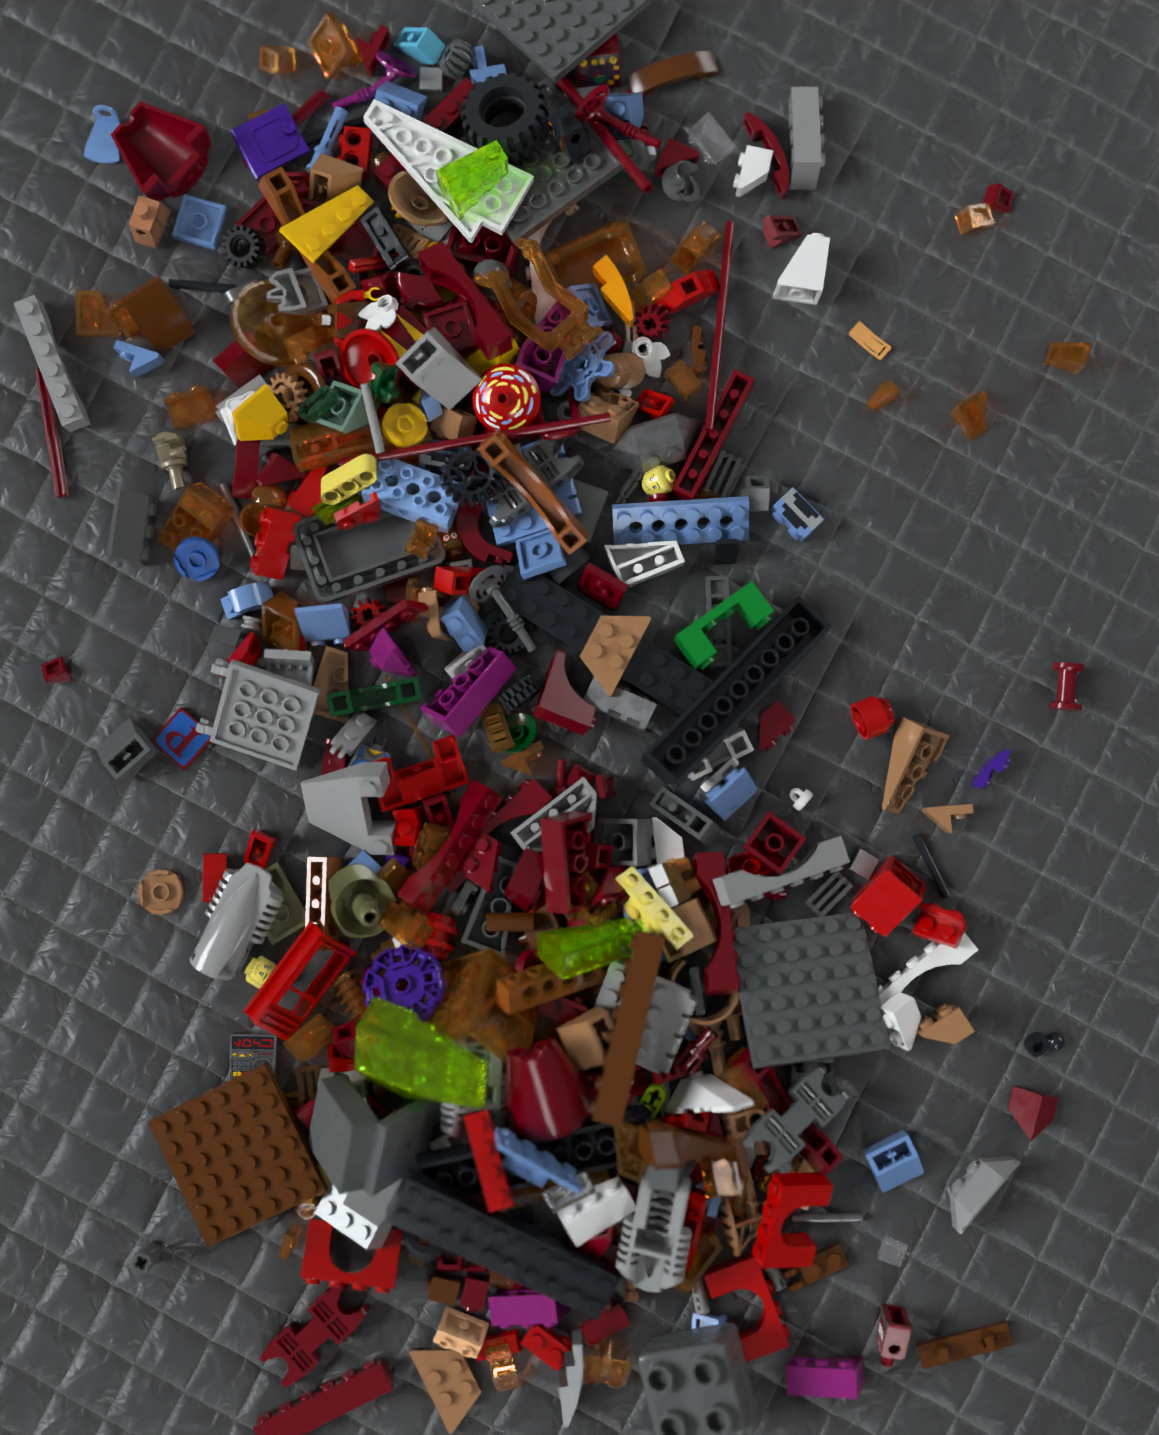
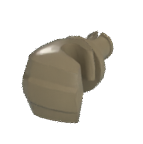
(173, 455)

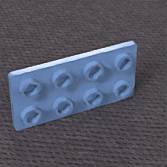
(532, 1164)

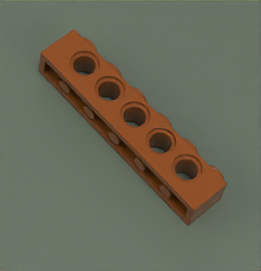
(542, 985)

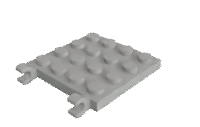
(261, 713)

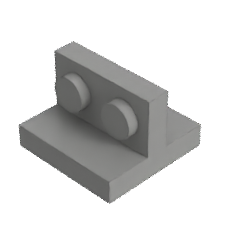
(291, 664)

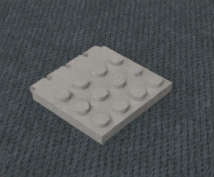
(663, 1018)

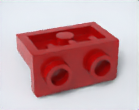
(940, 925)
(689, 1120)
(547, 1345)

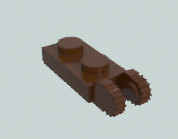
(825, 1263)

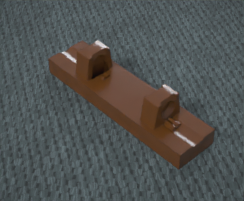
(964, 1344)

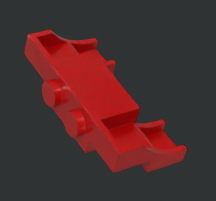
(425, 778)

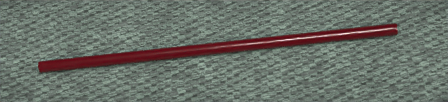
(478, 439)

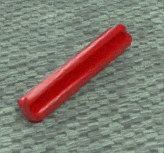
(369, 263)

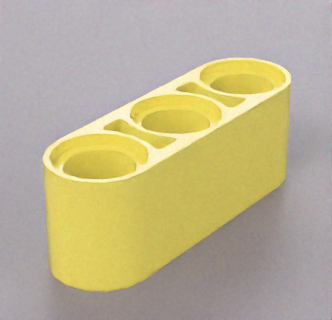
(349, 479)

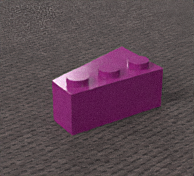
(826, 1376)

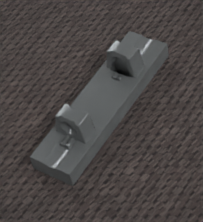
(716, 592)

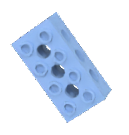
(409, 480)

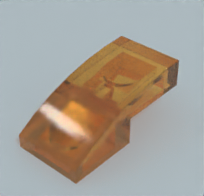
(651, 290)
(502, 1367)

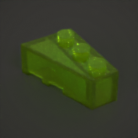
(472, 176)

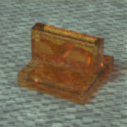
(333, 46)

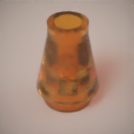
(883, 395)

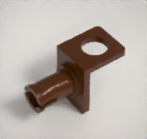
(284, 252)

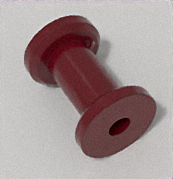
(1066, 686)

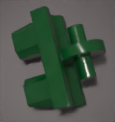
(383, 385)

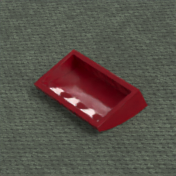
(353, 243)

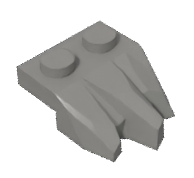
(297, 292)

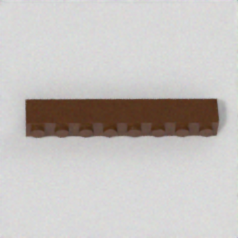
(629, 1028)

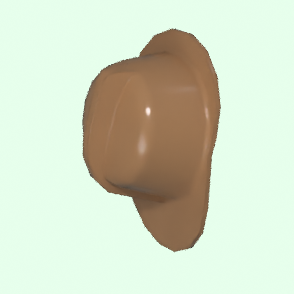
(628, 371)

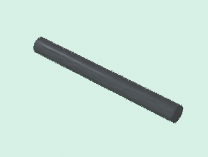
(248, 541)

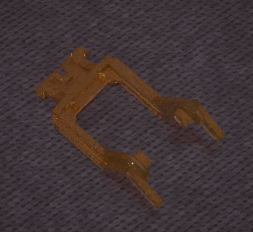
(570, 331)

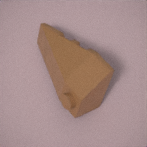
(912, 752)

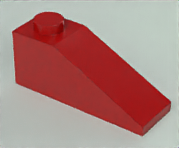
(456, 579)

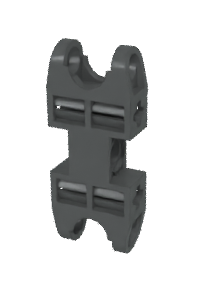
(562, 469)
(783, 1130)

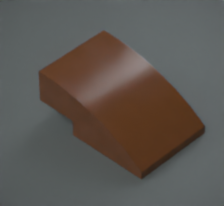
(158, 315)

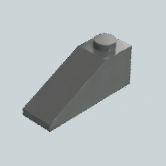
(685, 816)

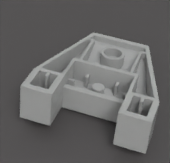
(341, 806)

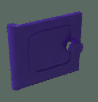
(265, 142)

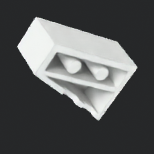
(643, 561)

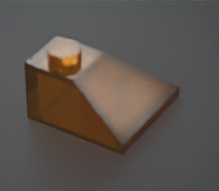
(280, 622)

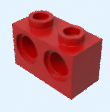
(362, 152)

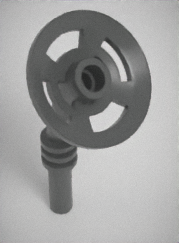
(494, 591)

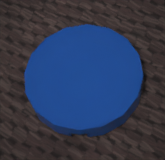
(197, 558)

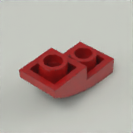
(213, 869)

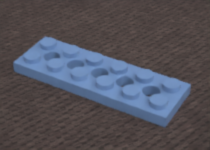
(691, 511)

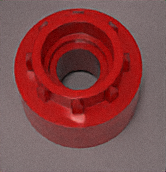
(872, 716)

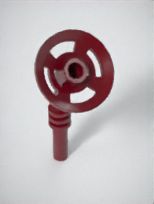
(596, 108)

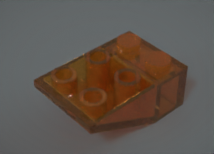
(196, 515)

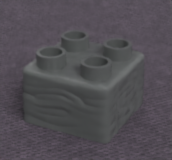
(698, 1382)

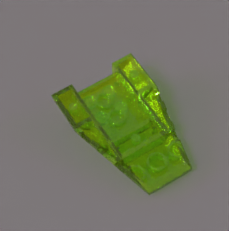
(414, 1059)

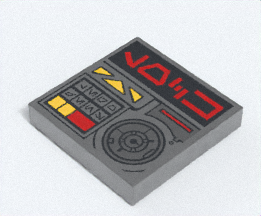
(251, 1051)

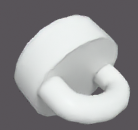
(802, 800)

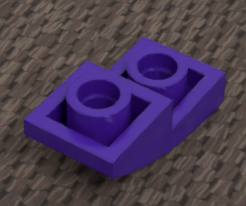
(996, 764)

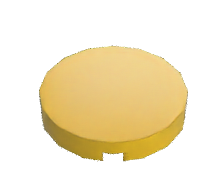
(404, 425)

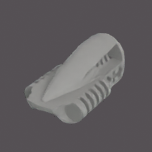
(238, 919)
(452, 1116)
(654, 1238)

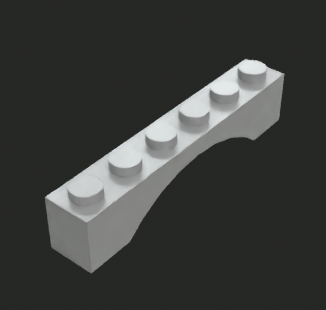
(59, 385)
(742, 885)

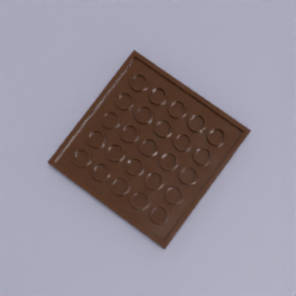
(238, 1154)

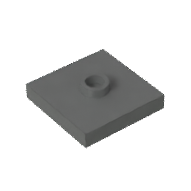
(697, 987)

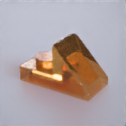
(517, 760)

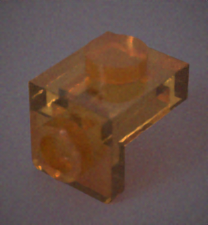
(422, 539)

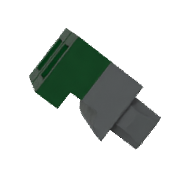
(639, 153)

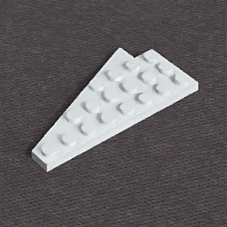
(426, 149)

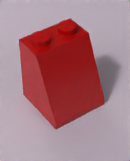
(888, 896)

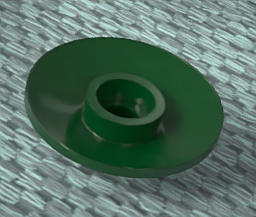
(522, 726)

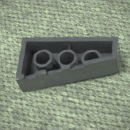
(475, 928)

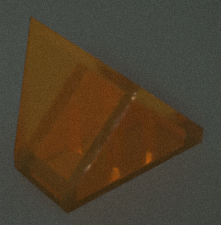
(971, 415)

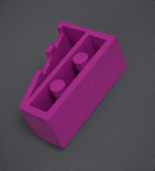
(524, 1308)

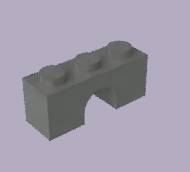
(668, 1179)

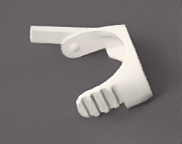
(226, 412)

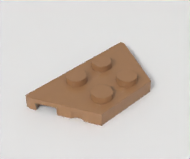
(612, 647)
(448, 1382)

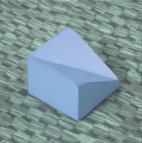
(429, 406)

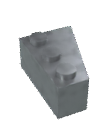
(621, 705)

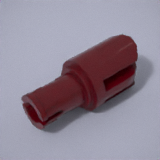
(697, 1050)

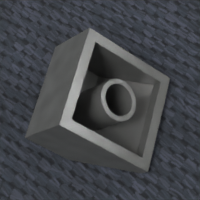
(629, 839)

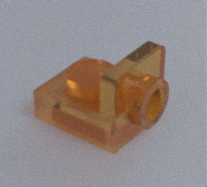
(974, 217)

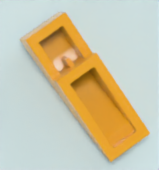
(614, 289)

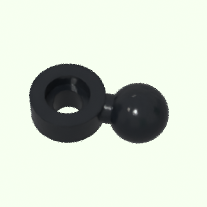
(1037, 1044)

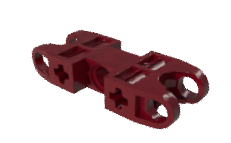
(300, 1345)

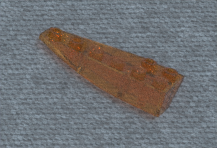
(322, 446)

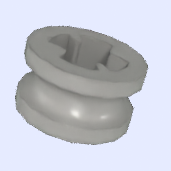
(251, 623)

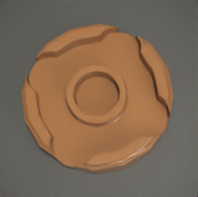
(161, 892)

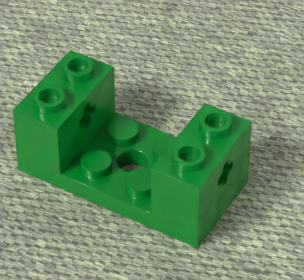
(748, 604)

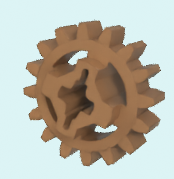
(290, 394)

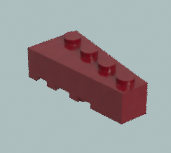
(565, 860)

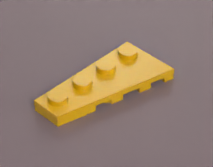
(327, 223)

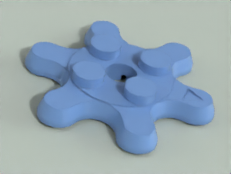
(595, 367)

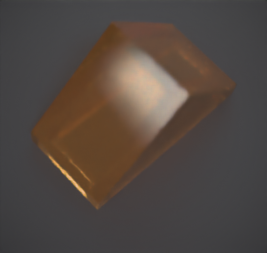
(1068, 356)

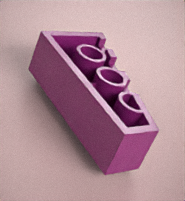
(470, 692)

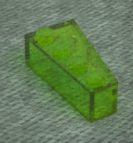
(585, 948)

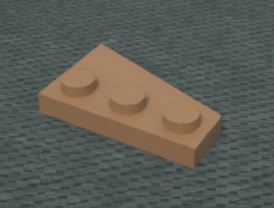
(331, 678)

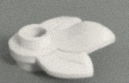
(380, 313)
(651, 356)

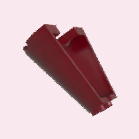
(162, 151)
(545, 1092)

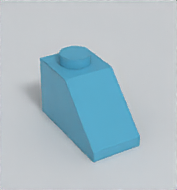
(420, 44)

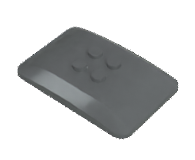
(359, 558)

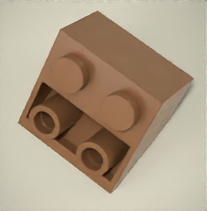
(331, 178)
(621, 412)
(697, 922)
(945, 1025)
(587, 1037)

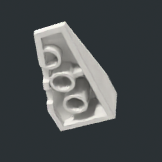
(706, 1093)

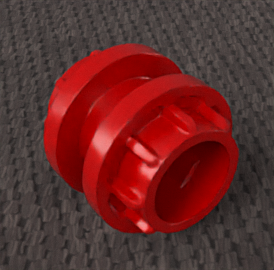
(439, 939)

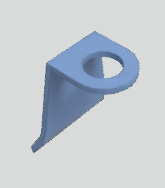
(100, 144)

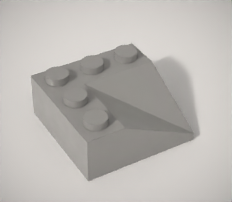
(358, 1214)

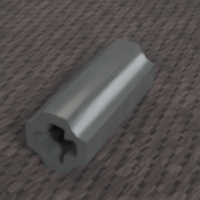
(146, 1257)

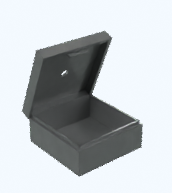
(360, 1149)

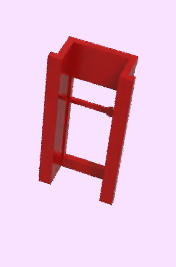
(264, 1006)

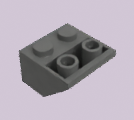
(126, 750)

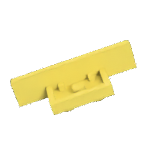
(650, 909)

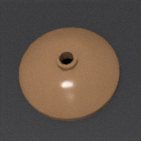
(413, 202)

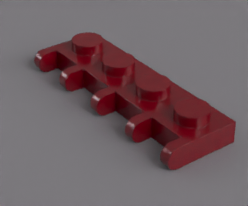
(389, 620)

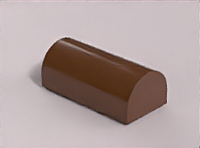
(509, 922)

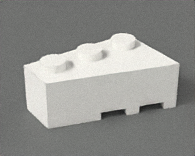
(597, 1211)

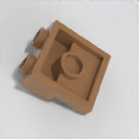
(435, 601)

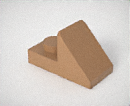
(942, 814)

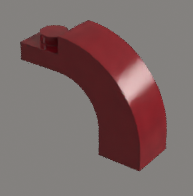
(468, 527)

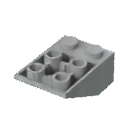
(439, 369)

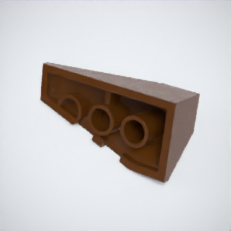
(671, 1146)

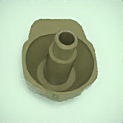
(359, 900)

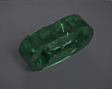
(318, 404)

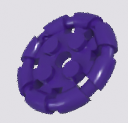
(416, 977)

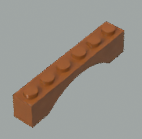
(287, 207)
(511, 463)

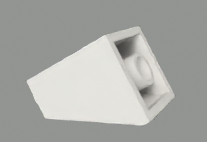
(805, 273)

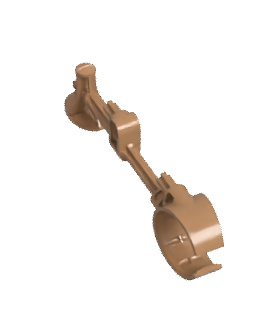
(734, 1122)

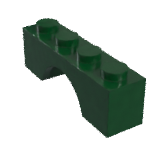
(373, 697)

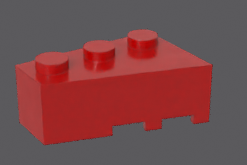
(273, 542)

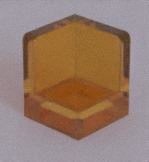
(277, 59)

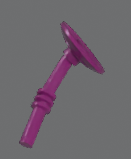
(395, 68)

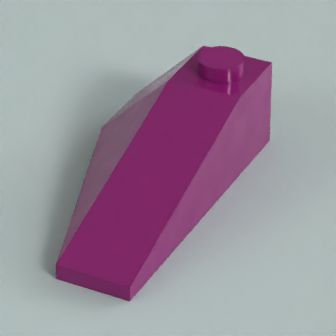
(540, 362)
(389, 656)

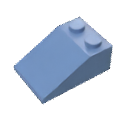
(324, 624)

